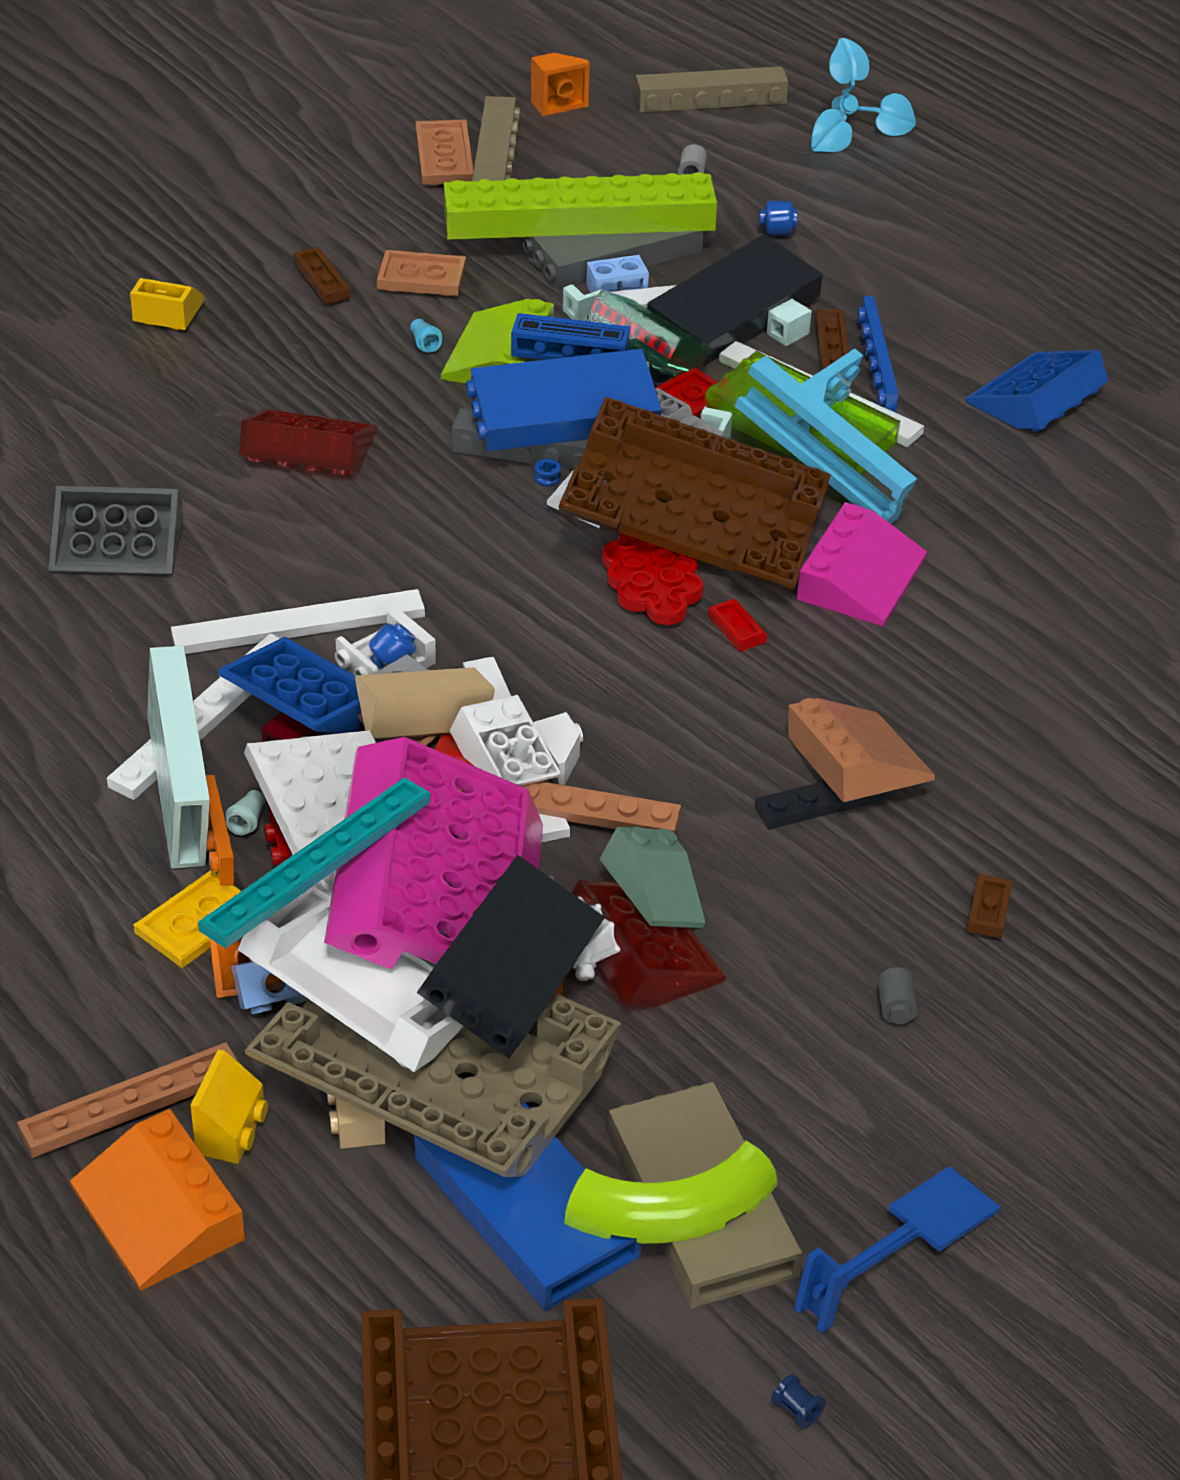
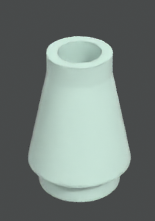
(244, 814)

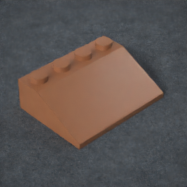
(853, 749)

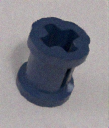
(798, 1401)

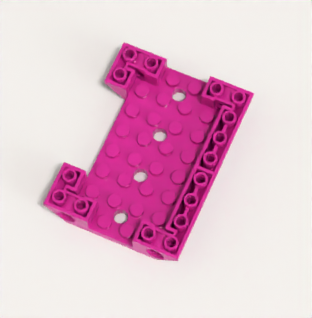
(396, 888)

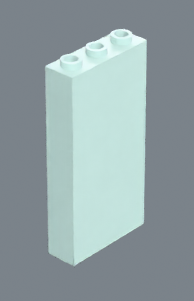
(178, 757)

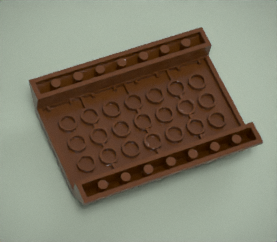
(490, 1399)

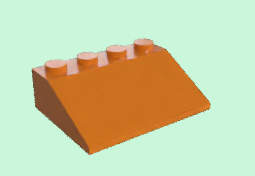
(159, 1201)

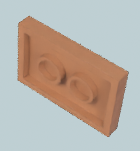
(421, 273)

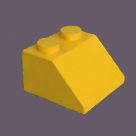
(227, 1109)

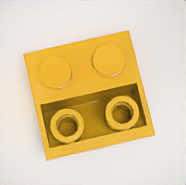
(164, 303)

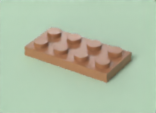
(444, 151)

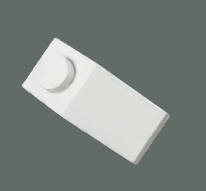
(563, 742)

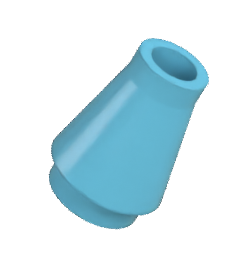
(427, 337)

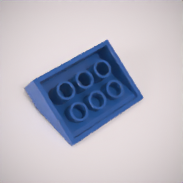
(1041, 387)
(299, 686)

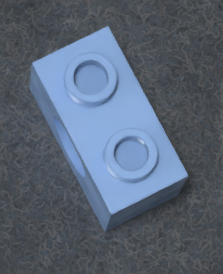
(252, 990)

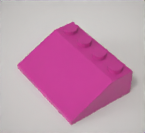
(860, 566)

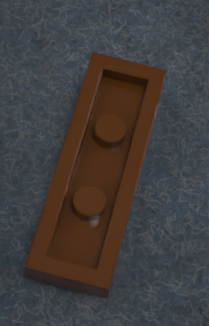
(322, 275)

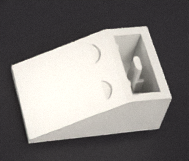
(503, 741)

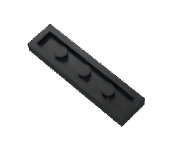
(806, 803)

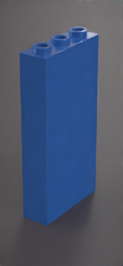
(555, 397)
(526, 1220)

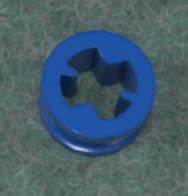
(547, 472)

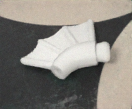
(598, 948)

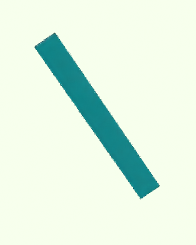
(313, 863)

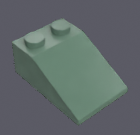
(655, 876)

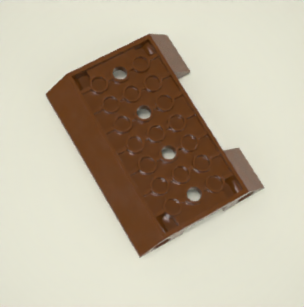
(701, 481)

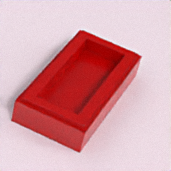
(737, 625)

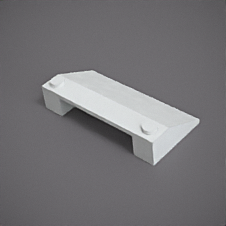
(359, 993)

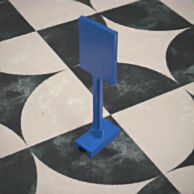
(935, 1210)

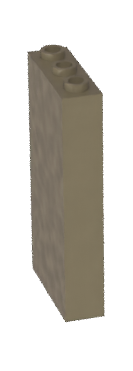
(686, 1136)

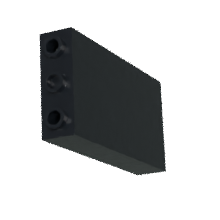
(735, 294)
(511, 956)

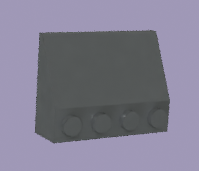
(115, 530)

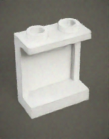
(356, 656)

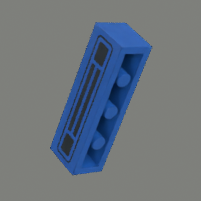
(560, 337)

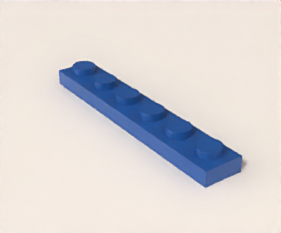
(878, 354)

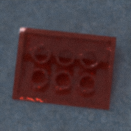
(306, 440)
(652, 961)

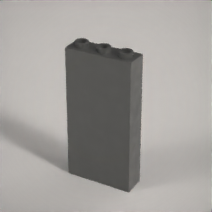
(566, 256)

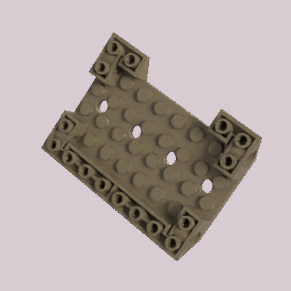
(468, 1116)

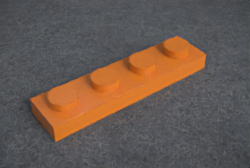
(218, 841)

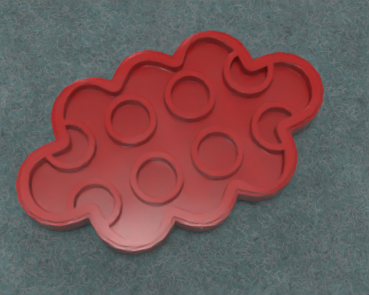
(652, 579)

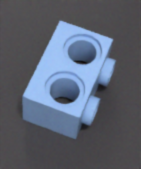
(617, 274)

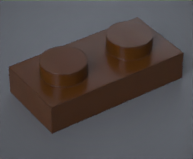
(989, 906)

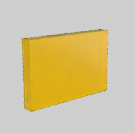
(174, 924)

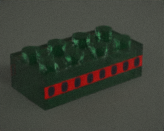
(661, 341)

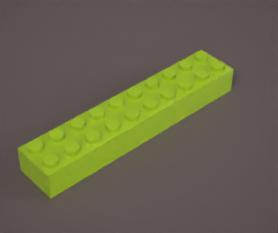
(579, 206)

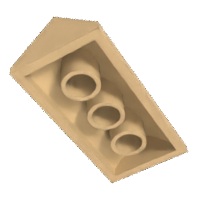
(418, 700)

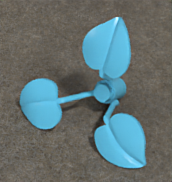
(831, 131)

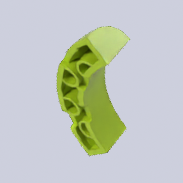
(672, 1208)

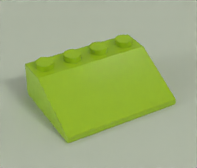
(488, 339)

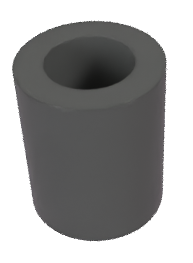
(897, 995)

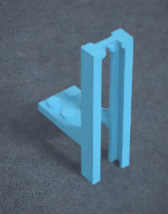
(813, 406)

